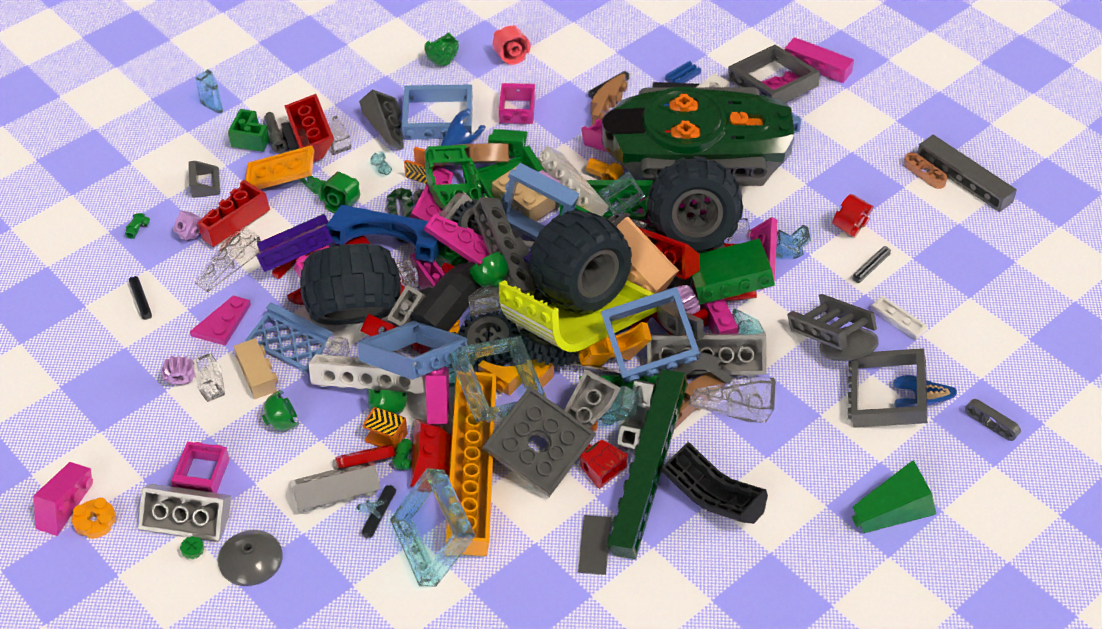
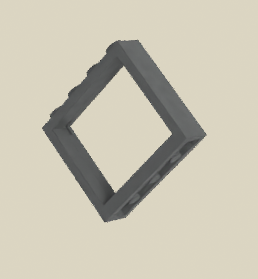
(808, 75)
(889, 416)

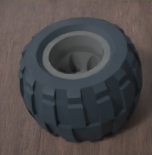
(689, 181)
(580, 261)
(349, 283)

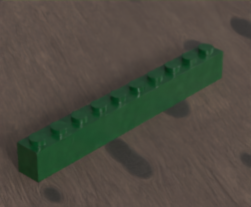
(648, 460)

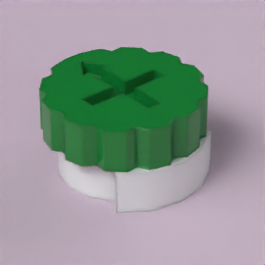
(193, 549)

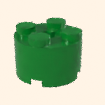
(339, 191)

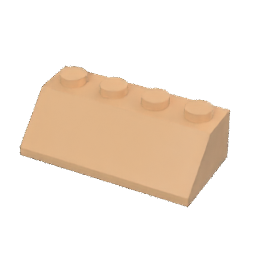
(649, 265)

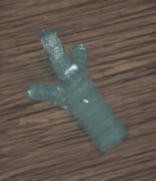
(370, 507)

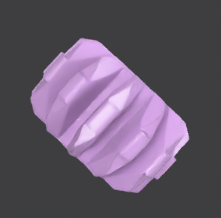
(689, 299)
(178, 370)

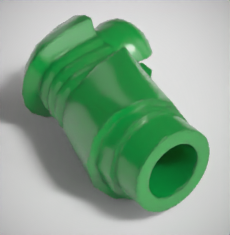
(134, 226)
(402, 453)

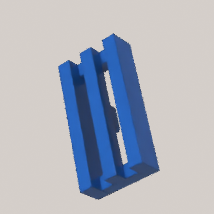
(681, 73)

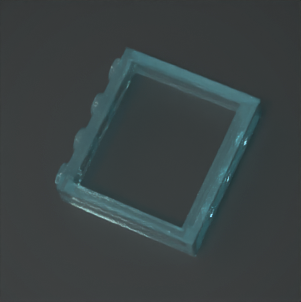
(470, 385)
(426, 571)

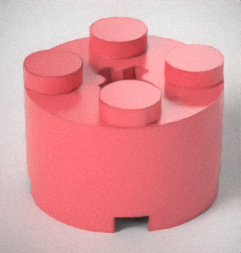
(511, 44)

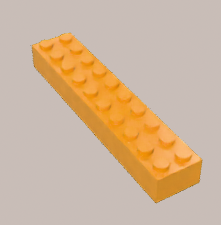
(471, 466)

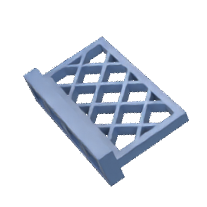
(295, 323)

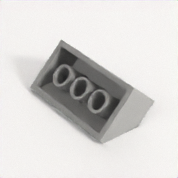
(335, 485)
(183, 511)

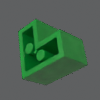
(247, 132)

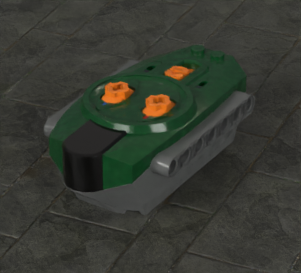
(723, 124)

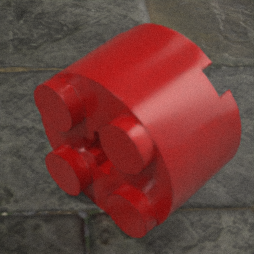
(852, 215)

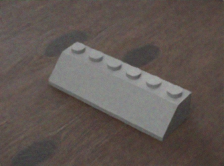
(738, 352)

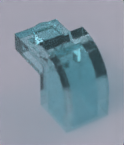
(792, 245)

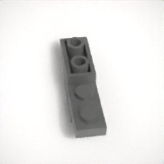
(670, 319)

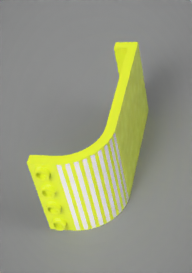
(563, 327)

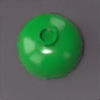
(490, 271)
(387, 400)
(279, 412)

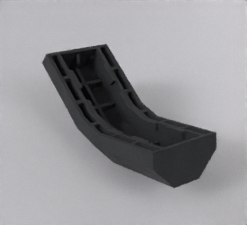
(447, 298)
(712, 488)

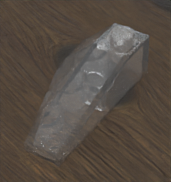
(229, 257)
(744, 401)

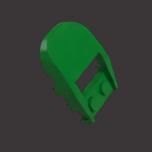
(450, 156)

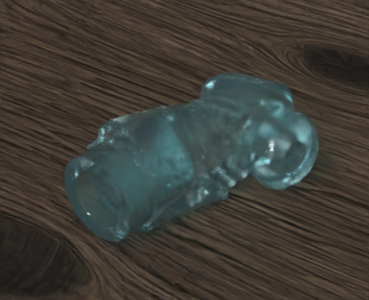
(381, 165)

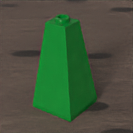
(895, 501)

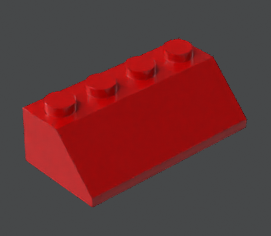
(310, 125)
(677, 252)

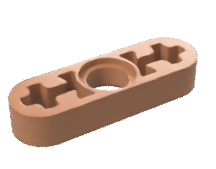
(935, 177)

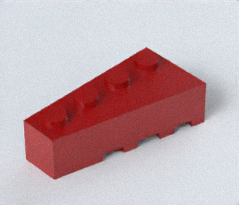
(233, 214)

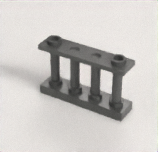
(831, 334)

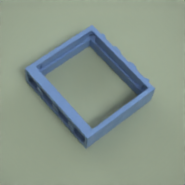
(434, 93)
(540, 184)
(640, 305)
(379, 349)

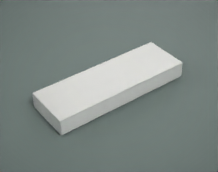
(899, 318)

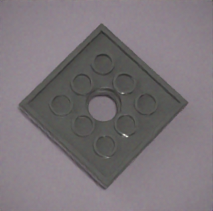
(539, 417)

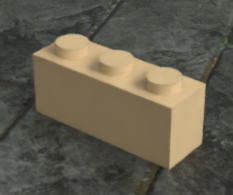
(256, 368)

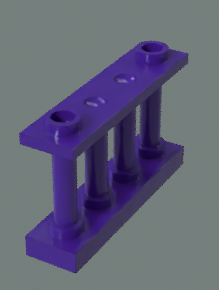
(294, 243)

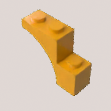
(629, 344)
(508, 377)

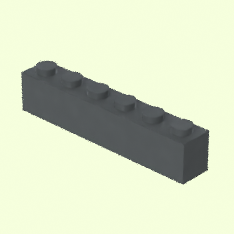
(967, 173)

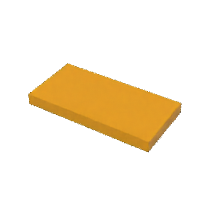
(281, 168)

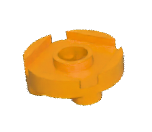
(89, 509)

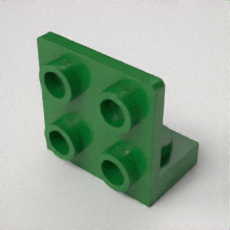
(515, 139)

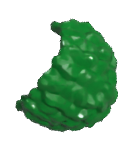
(442, 50)

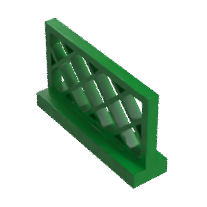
(628, 192)

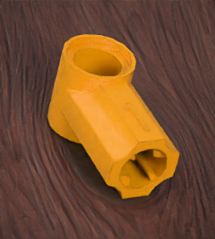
(605, 171)

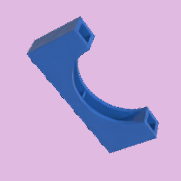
(355, 222)

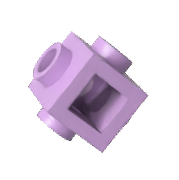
(187, 225)

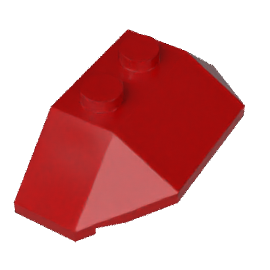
(429, 450)

